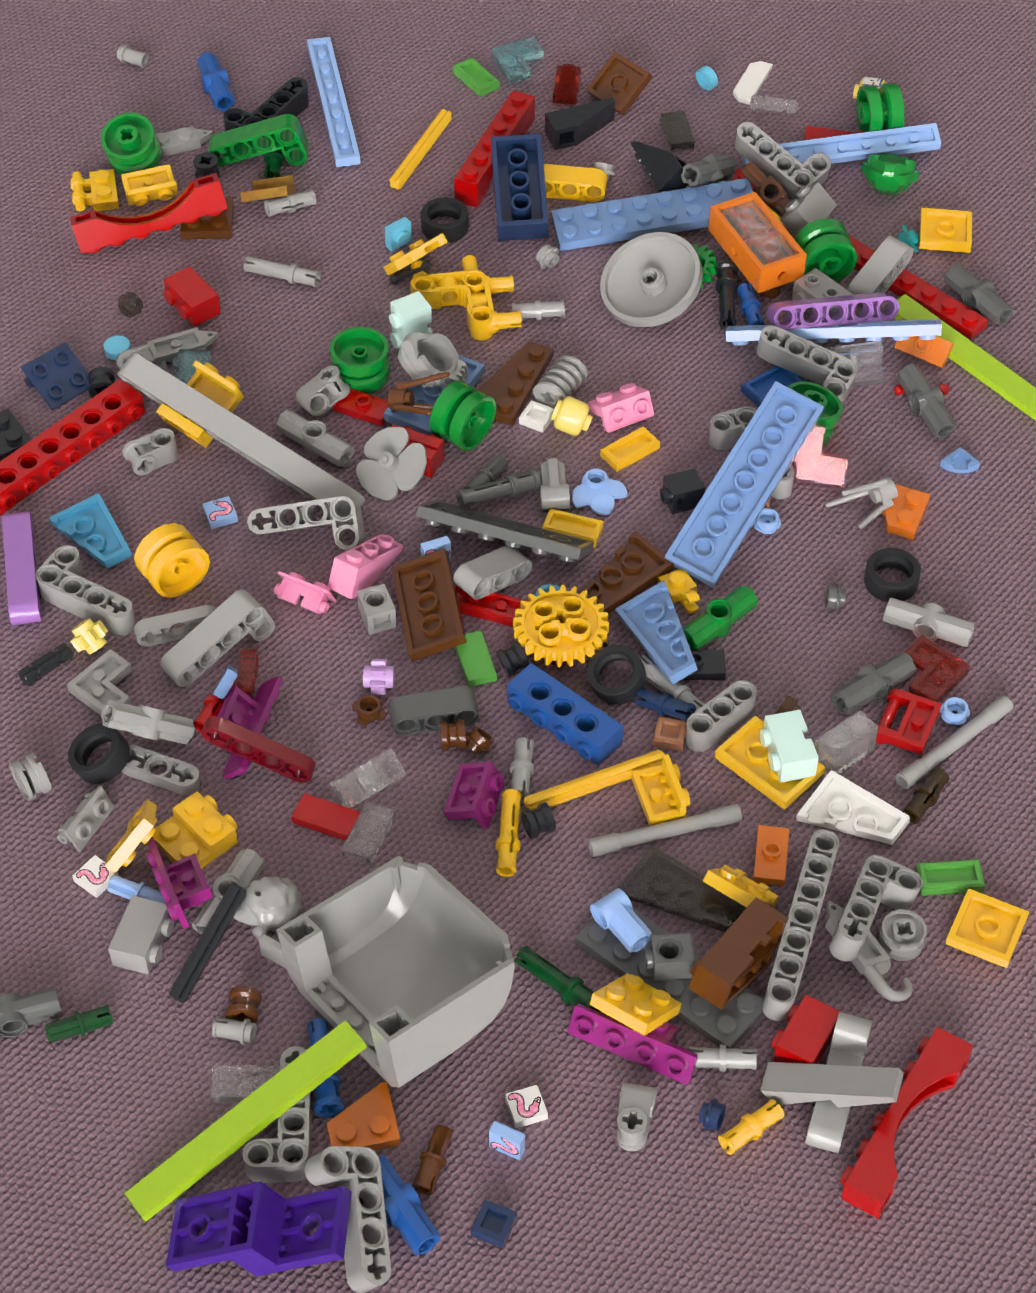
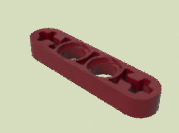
(258, 749)

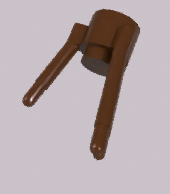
(403, 399)

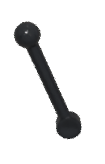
(425, 267)

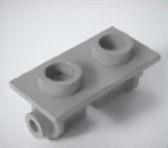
(88, 819)

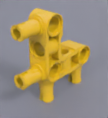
(468, 289)

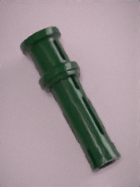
(570, 988)

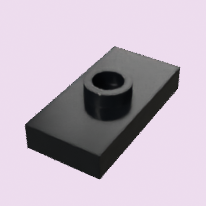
(709, 665)

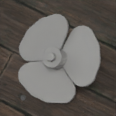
(387, 470)

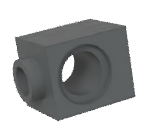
(672, 945)

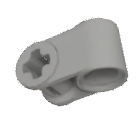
(324, 390)
(153, 451)
(634, 1115)

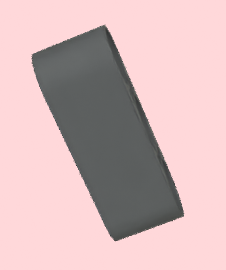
(425, 710)

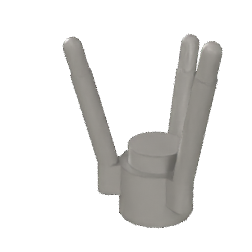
(880, 492)

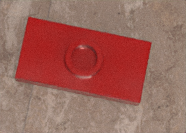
(363, 407)

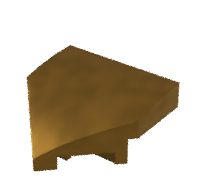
(269, 188)

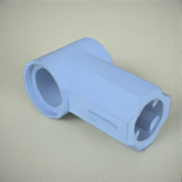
(617, 914)

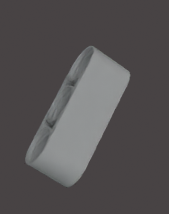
(882, 267)
(492, 572)
(720, 716)

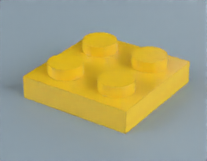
(945, 230)
(987, 928)
(635, 1003)

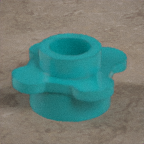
(909, 237)

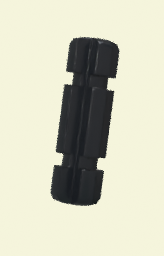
(45, 664)

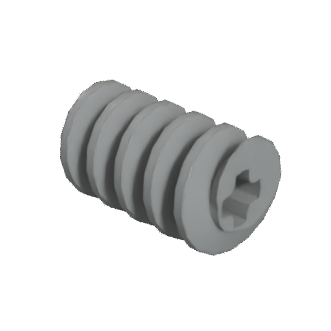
(560, 381)

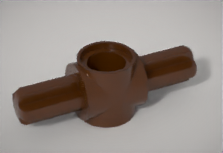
(761, 182)

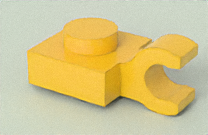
(682, 589)

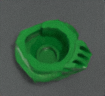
(889, 173)

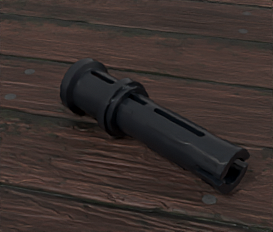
(726, 288)

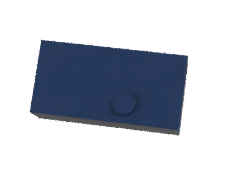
(519, 187)

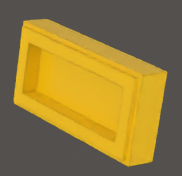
(630, 449)
(574, 525)

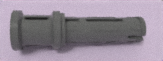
(509, 486)

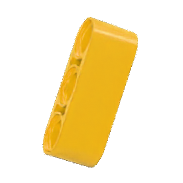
(575, 183)

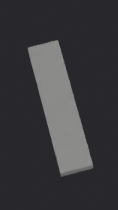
(839, 1083)

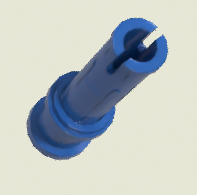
(327, 1093)

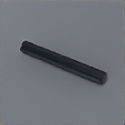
(207, 943)

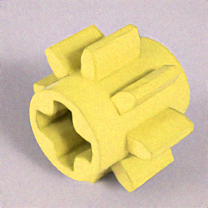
(89, 636)

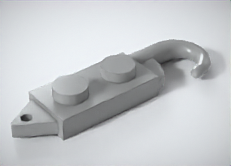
(182, 140)
(168, 347)
(871, 959)

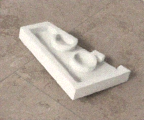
(852, 810)

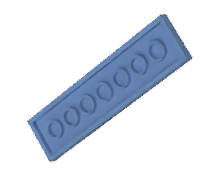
(643, 214)
(744, 484)

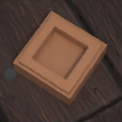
(670, 733)

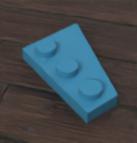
(93, 530)

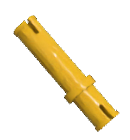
(508, 843)

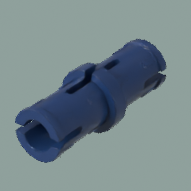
(664, 704)

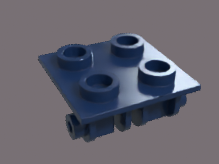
(57, 376)

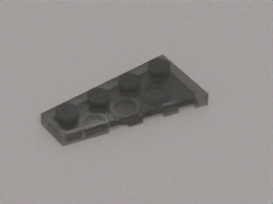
(679, 890)

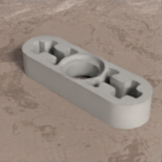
(149, 631)
(167, 779)

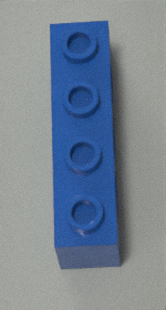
(564, 714)

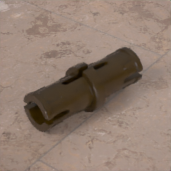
(926, 795)

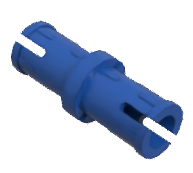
(750, 304)

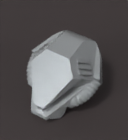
(423, 355)

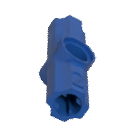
(215, 81)
(405, 1211)

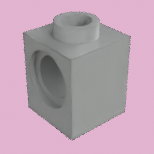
(376, 609)

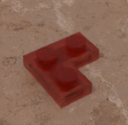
(816, 466)
(938, 667)

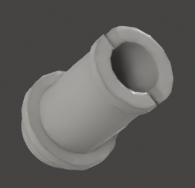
(132, 56)
(234, 1030)

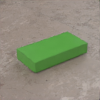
(476, 77)
(476, 660)
(950, 877)

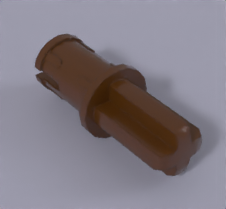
(432, 1160)

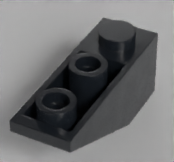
(575, 124)
(661, 166)

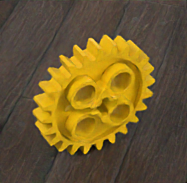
(561, 625)

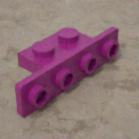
(249, 714)
(180, 883)
(651, 1051)

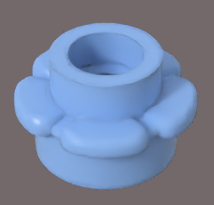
(767, 521)
(957, 706)

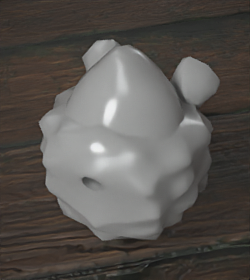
(269, 904)

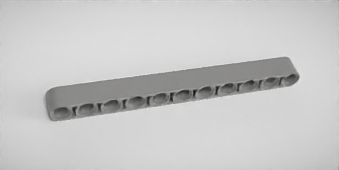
(235, 432)

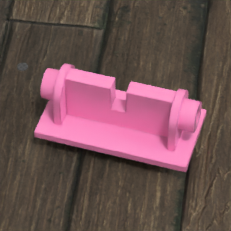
(294, 587)

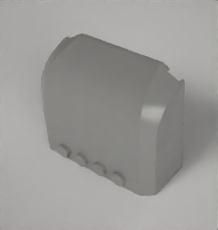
(401, 965)

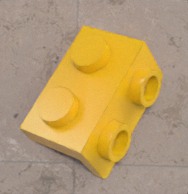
(149, 185)
(661, 792)

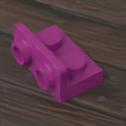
(475, 793)

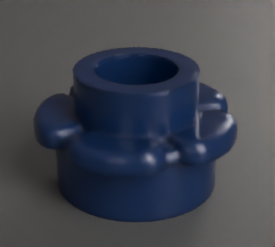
(712, 1115)

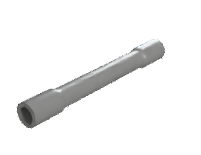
(921, 767)
(616, 841)

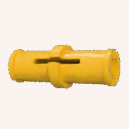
(751, 1127)

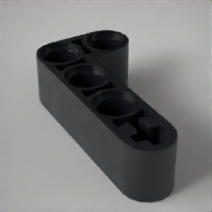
(288, 99)

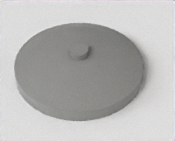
(651, 279)

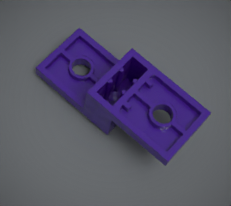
(259, 1229)

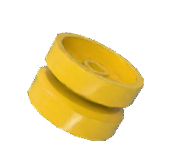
(172, 560)

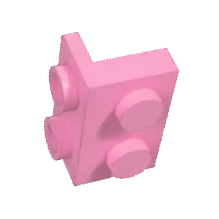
(622, 407)

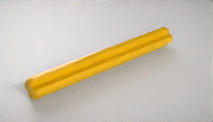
(420, 149)
(593, 781)

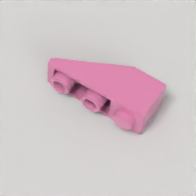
(363, 565)

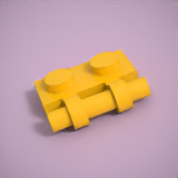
(102, 188)
(738, 886)

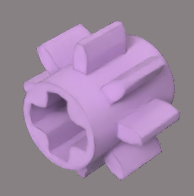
(378, 676)

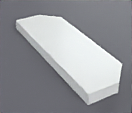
(751, 81)

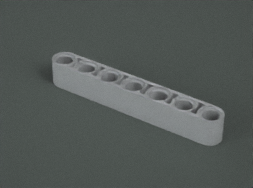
(800, 925)

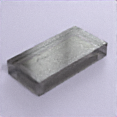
(677, 130)

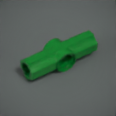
(719, 617)

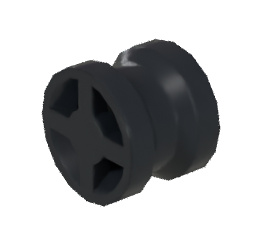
(206, 164)
(99, 380)
(512, 659)
(538, 820)

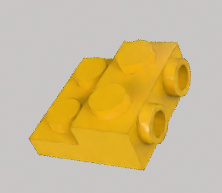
(196, 830)

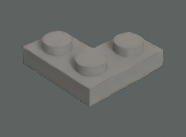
(98, 682)

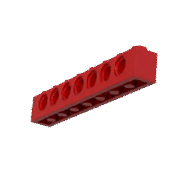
(68, 442)

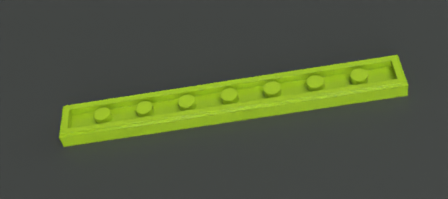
(976, 360)
(245, 1120)

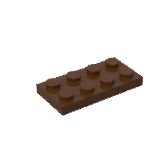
(428, 605)

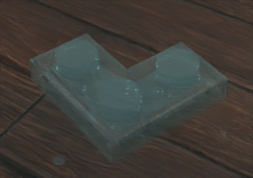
(513, 58)

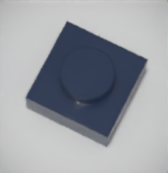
(493, 1224)

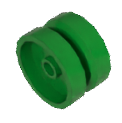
(879, 107)
(131, 143)
(827, 248)
(361, 358)
(832, 405)
(462, 415)

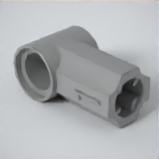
(554, 490)

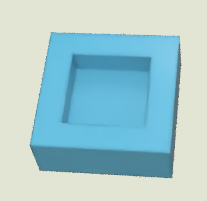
(398, 234)

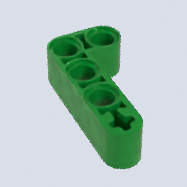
(229, 149)

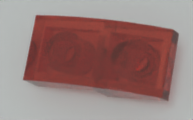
(566, 84)

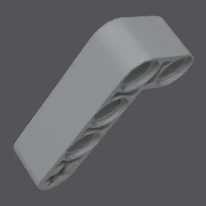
(752, 142)
(807, 360)
(726, 430)
(305, 519)
(63, 586)
(216, 636)
(878, 882)
(847, 1049)
(288, 1143)
(365, 1263)

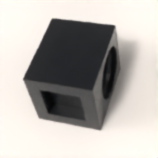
(682, 491)

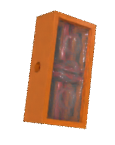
(757, 242)

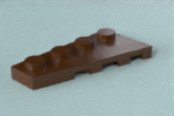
(516, 380)
(628, 573)

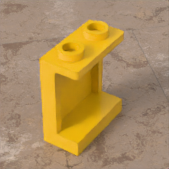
(215, 387)

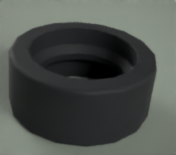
(445, 207)
(894, 559)
(602, 659)
(110, 765)

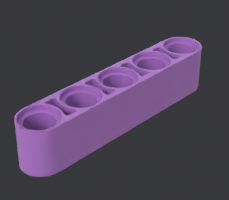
(844, 315)
(21, 568)

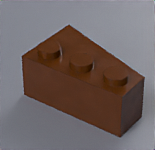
(739, 954)

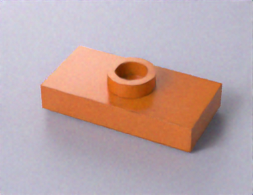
(933, 351)
(771, 855)

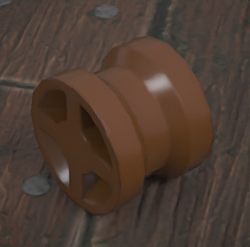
(452, 735)
(243, 1004)

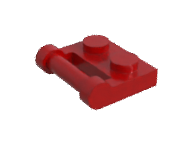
(915, 725)

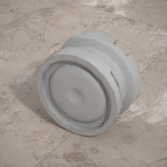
(30, 777)
(903, 935)

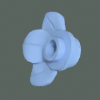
(598, 492)

